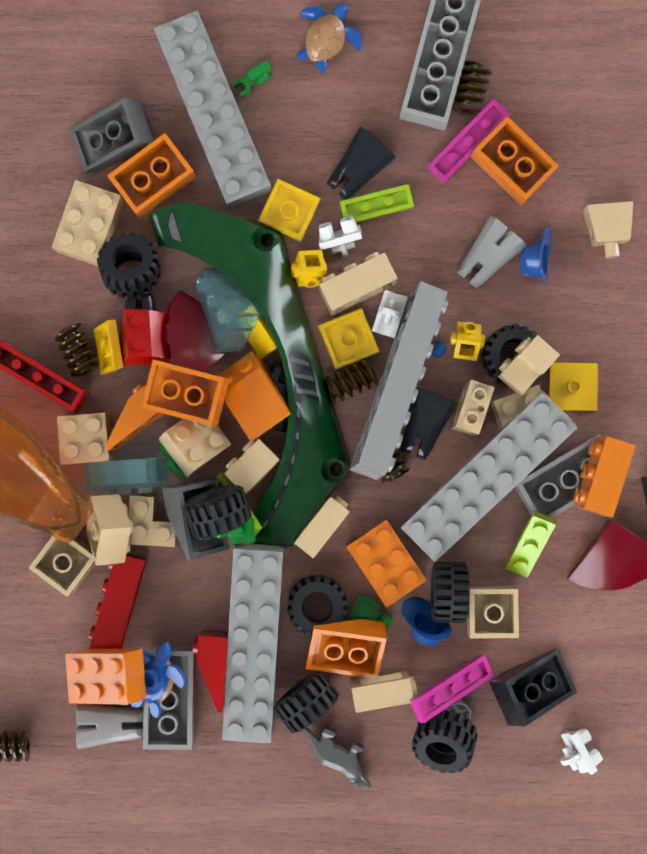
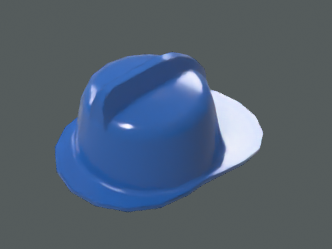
(536, 256)
(423, 628)

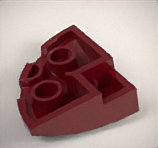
(189, 334)
(612, 560)

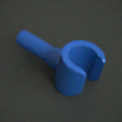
(438, 349)

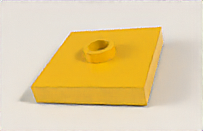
(289, 210)
(348, 339)
(108, 347)
(574, 386)

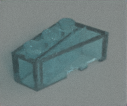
(226, 310)
(126, 475)

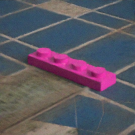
(463, 145)
(451, 688)

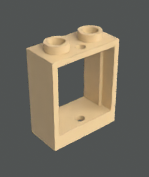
(468, 413)
(322, 525)
(384, 692)

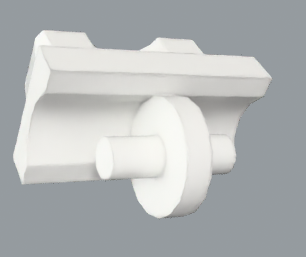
(339, 240)
(389, 314)
(576, 752)

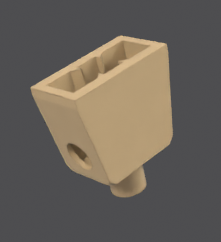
(609, 225)

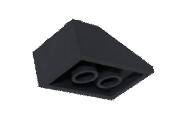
(532, 688)

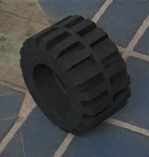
(125, 249)
(493, 346)
(217, 511)
(316, 584)
(450, 592)
(306, 702)
(445, 742)

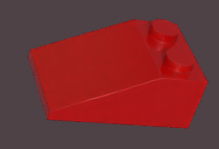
(144, 337)
(212, 661)

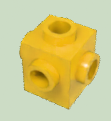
(309, 268)
(467, 341)

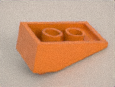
(185, 393)
(254, 396)
(132, 420)
(348, 648)

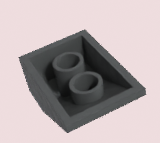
(112, 135)
(174, 499)

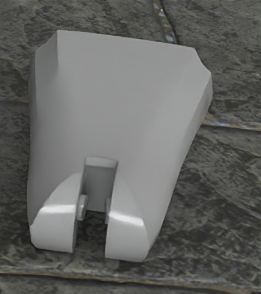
(490, 251)
(106, 724)

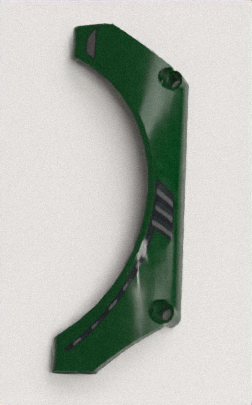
(265, 277)

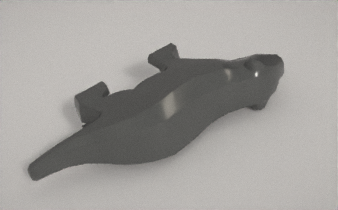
(338, 756)

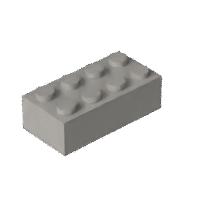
(553, 484)
(176, 724)

